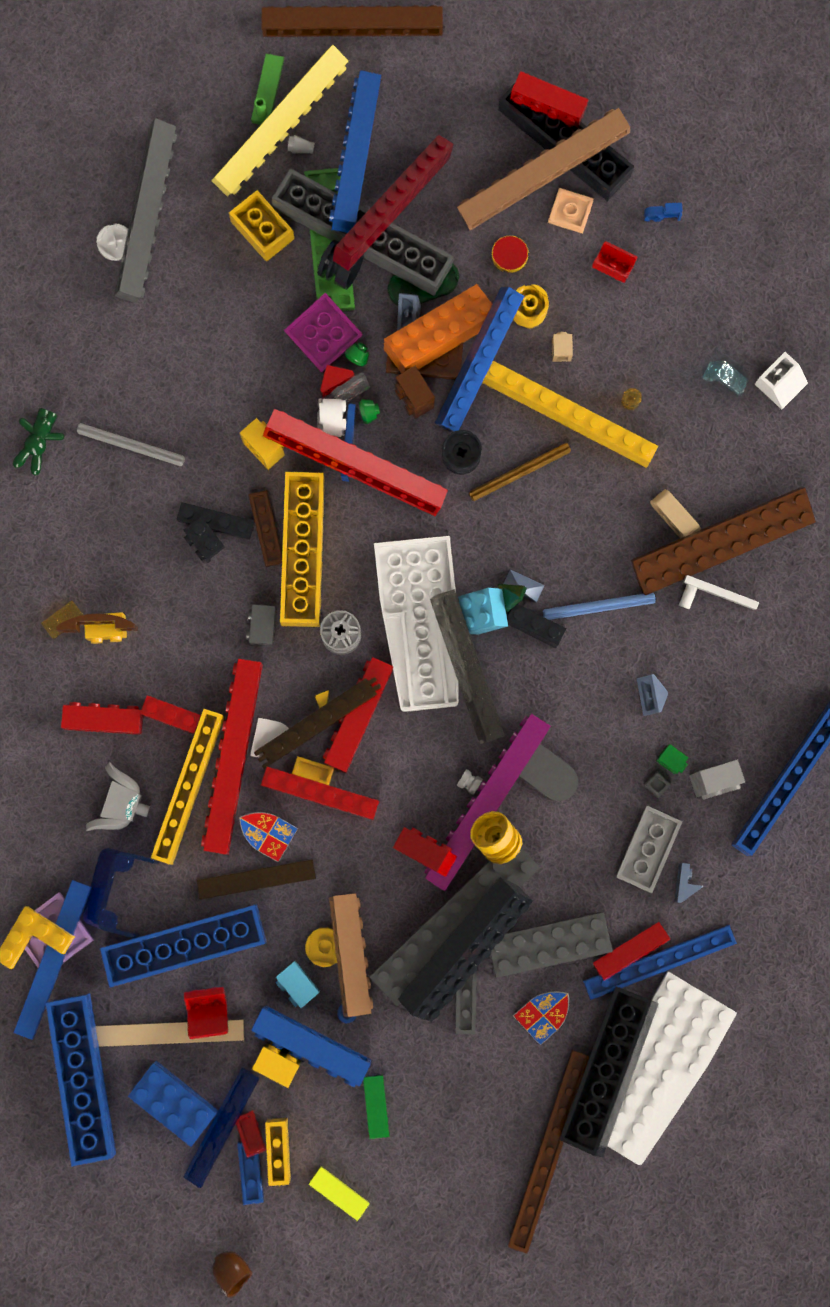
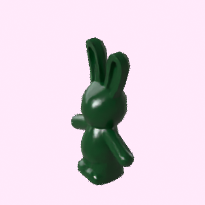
(36, 442)

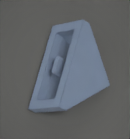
(408, 309)
(533, 588)
(651, 694)

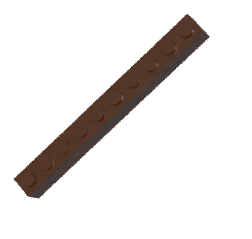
(352, 21)

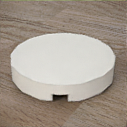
(112, 241)

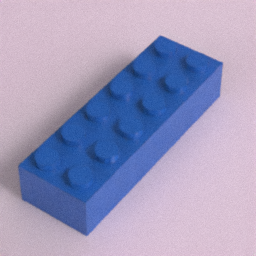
(311, 1045)

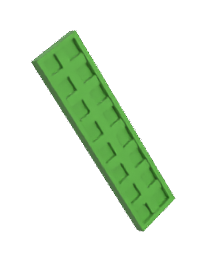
(342, 298)

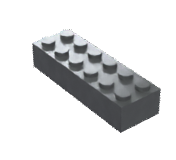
(551, 944)

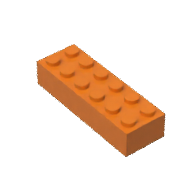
(438, 330)

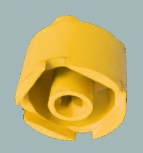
(532, 316)

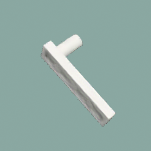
(693, 584)

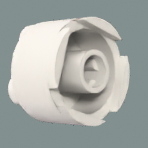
(330, 416)

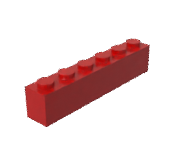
(355, 723)
(320, 793)

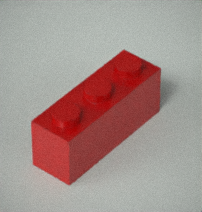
(170, 715)
(425, 851)

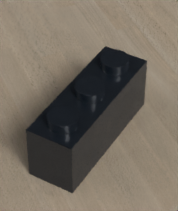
(535, 625)

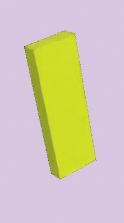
(339, 1193)

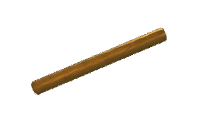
(520, 471)

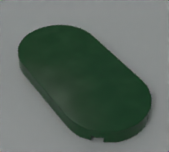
(399, 285)

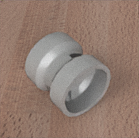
(470, 782)

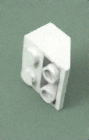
(782, 380)

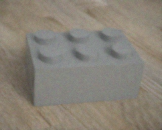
(717, 780)

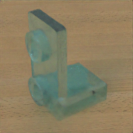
(727, 375)

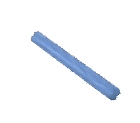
(598, 606)

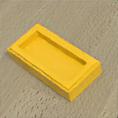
(313, 770)

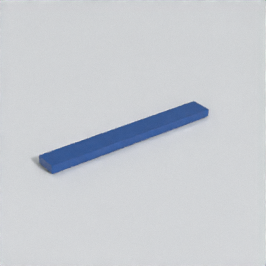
(662, 961)
(51, 963)

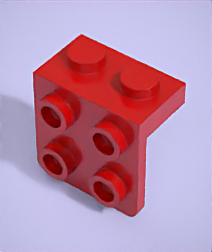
(206, 1012)

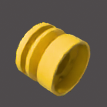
(496, 837)

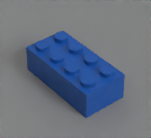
(173, 1103)

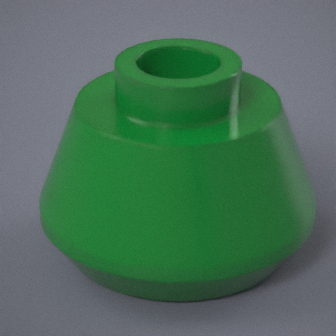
(357, 354)
(368, 410)

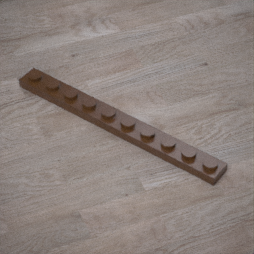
(547, 1155)

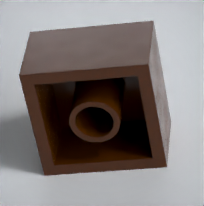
(414, 392)

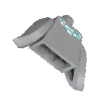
(121, 803)

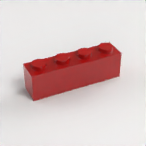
(549, 99)
(102, 719)

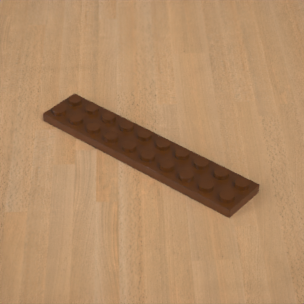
(723, 541)

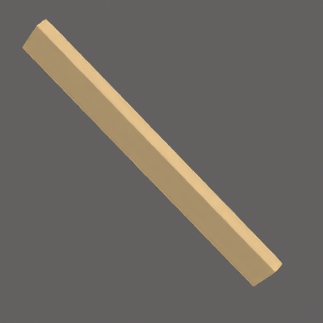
(161, 1034)

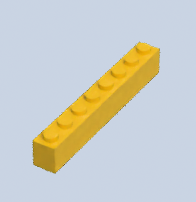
(187, 787)

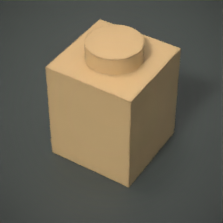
(562, 347)

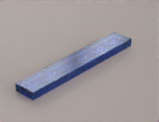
(221, 1127)

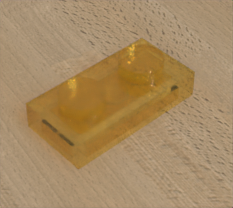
(67, 612)

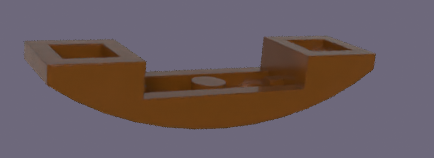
(73, 625)

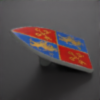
(267, 833)
(544, 1014)

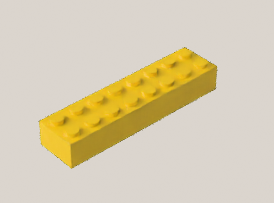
(302, 549)

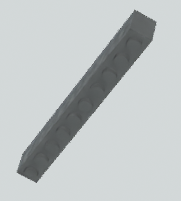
(145, 211)

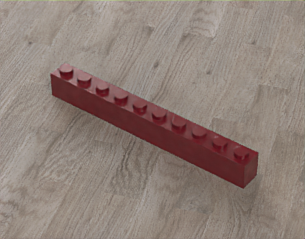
(392, 202)

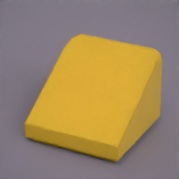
(322, 698)

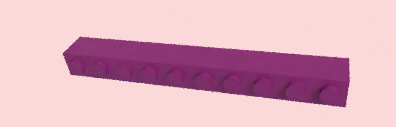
(492, 792)

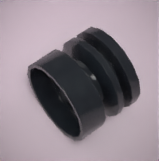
(329, 268)
(465, 442)

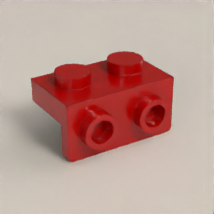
(614, 261)

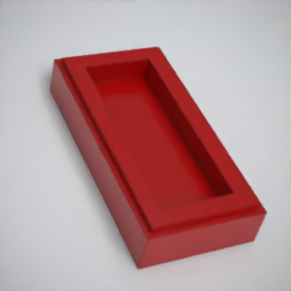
(250, 1134)

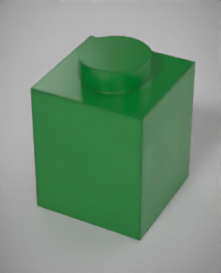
(672, 759)

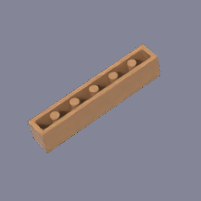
(350, 955)

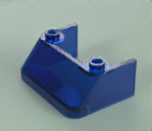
(95, 910)

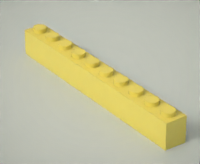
(279, 121)

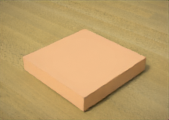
(570, 210)

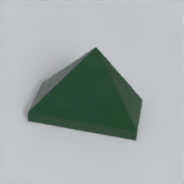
(512, 594)

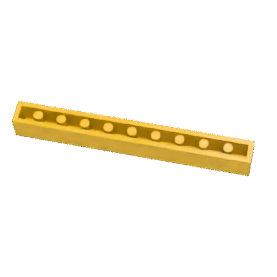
(570, 414)

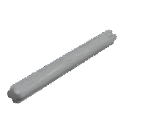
(130, 444)

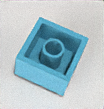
(484, 610)

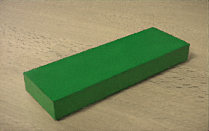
(376, 1106)

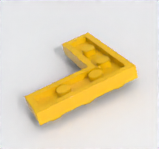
(28, 925)

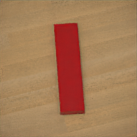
(631, 951)

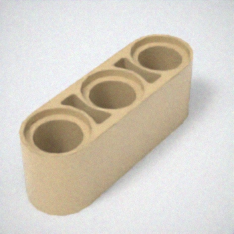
(674, 514)

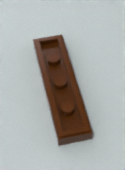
(266, 528)

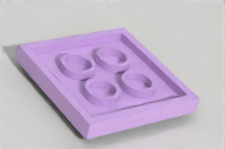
(51, 910)

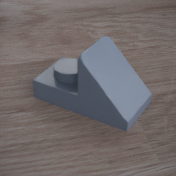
(683, 889)

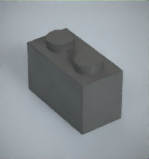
(262, 625)

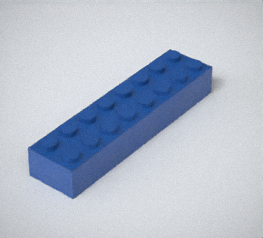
(183, 945)
(81, 1079)

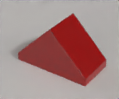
(333, 378)

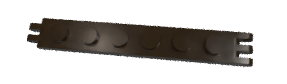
(317, 722)

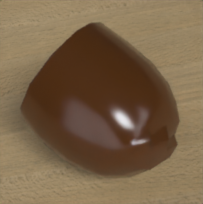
(230, 1272)

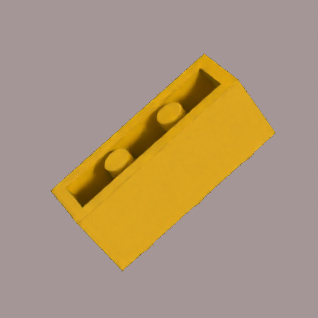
(278, 1151)

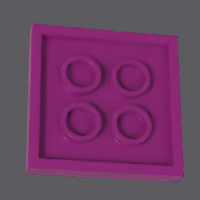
(323, 332)

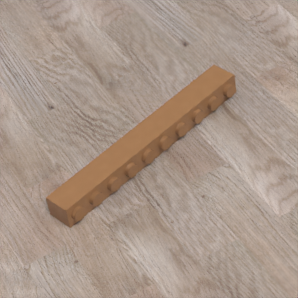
(544, 168)

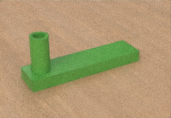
(267, 88)

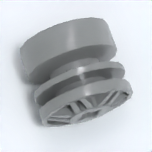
(347, 641)

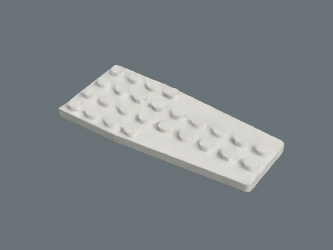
(407, 579)
(673, 1058)

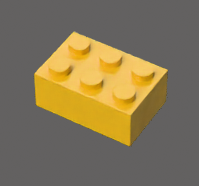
(261, 225)

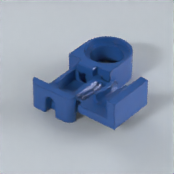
(658, 213)

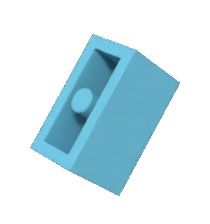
(297, 984)

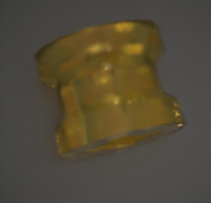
(631, 403)

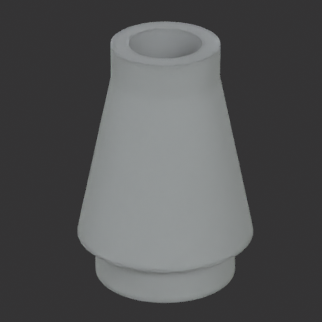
(299, 145)

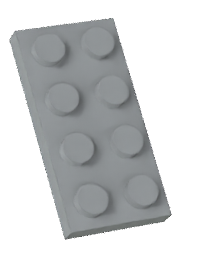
(648, 849)

